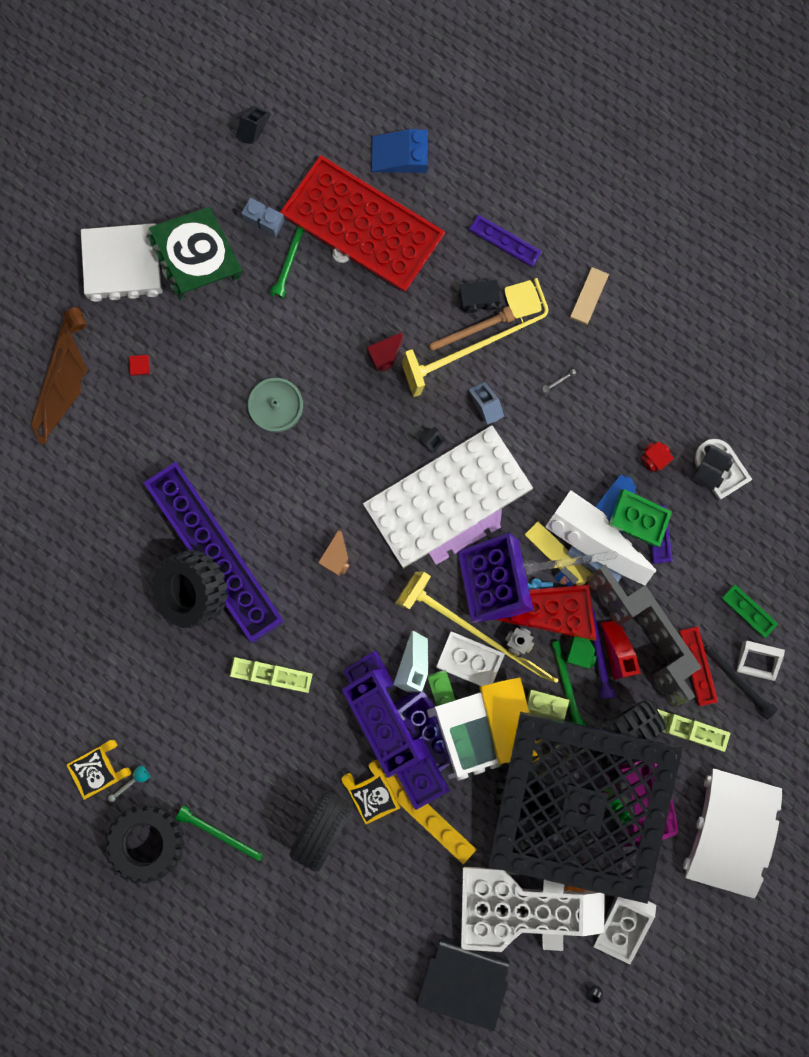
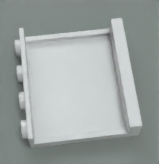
(119, 263)

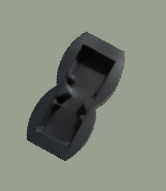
(712, 468)

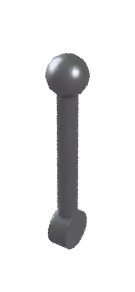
(545, 389)

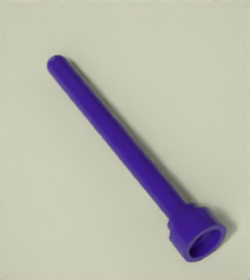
(605, 691)

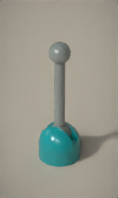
(139, 776)

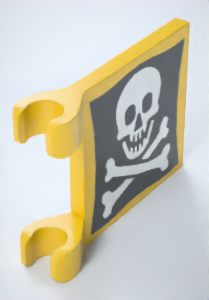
(94, 771)
(373, 796)

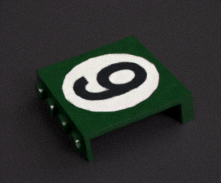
(193, 251)

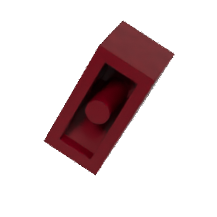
(385, 352)

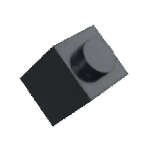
(252, 125)

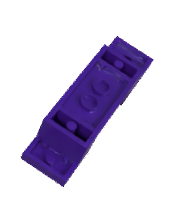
(388, 734)

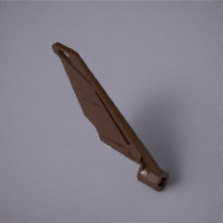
(62, 378)

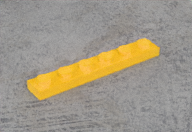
(433, 823)

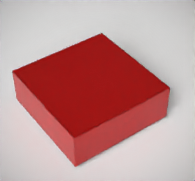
(139, 365)

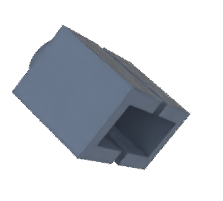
(270, 219)

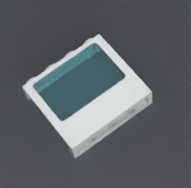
(466, 735)

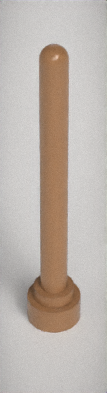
(505, 315)

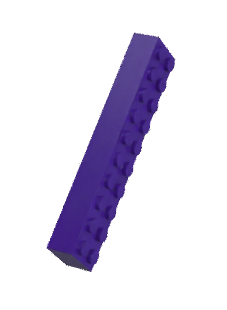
(203, 533)

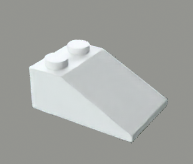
(625, 928)

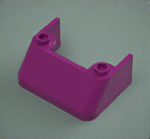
(671, 826)

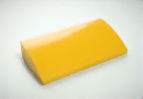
(503, 706)

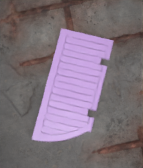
(467, 537)

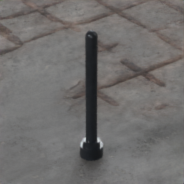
(767, 709)

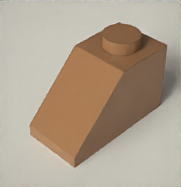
(335, 557)

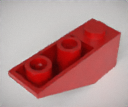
(620, 651)

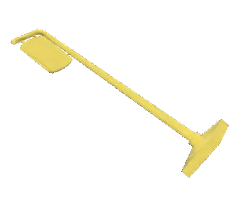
(522, 301)
(415, 591)

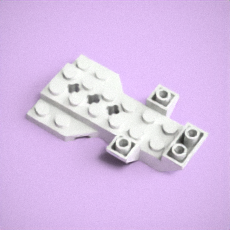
(549, 911)

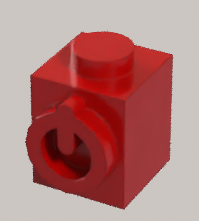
(656, 456)

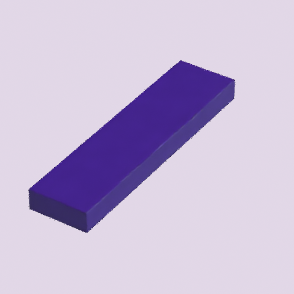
(505, 241)

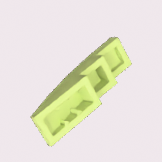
(270, 675)
(695, 731)

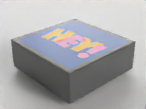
(566, 578)

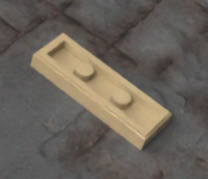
(589, 296)

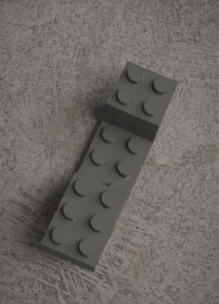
(660, 630)

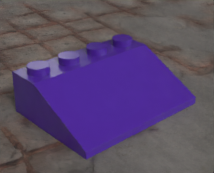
(495, 579)

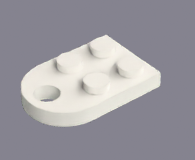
(734, 478)

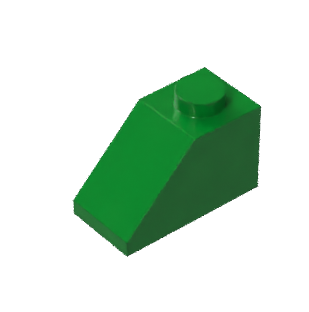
(581, 653)

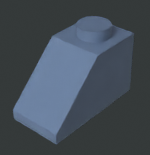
(486, 403)

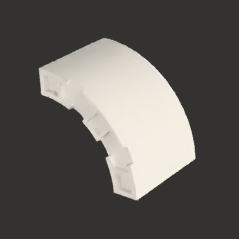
(734, 833)

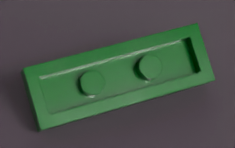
(749, 611)

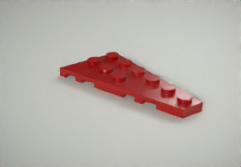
(560, 611)

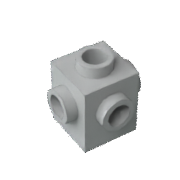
(516, 648)

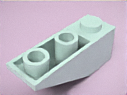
(414, 664)

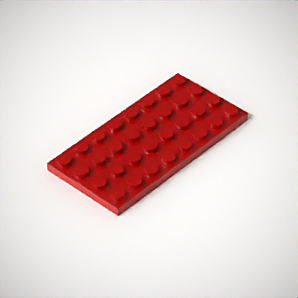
(362, 223)

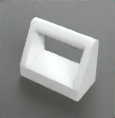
(763, 650)

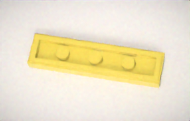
(555, 551)

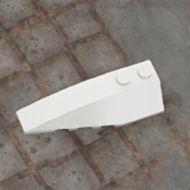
(589, 532)

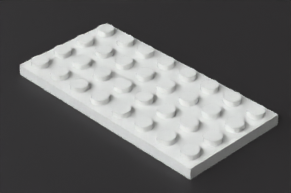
(447, 496)

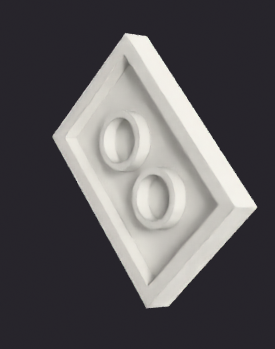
(470, 660)

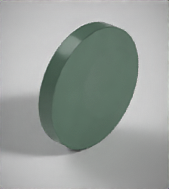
(275, 405)

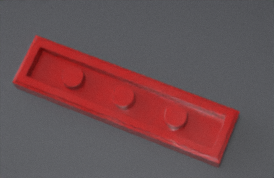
(702, 678)

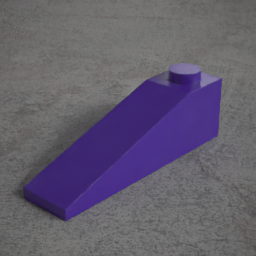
(419, 725)

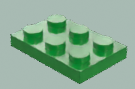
(640, 518)

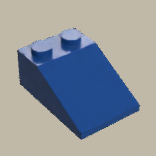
(400, 151)

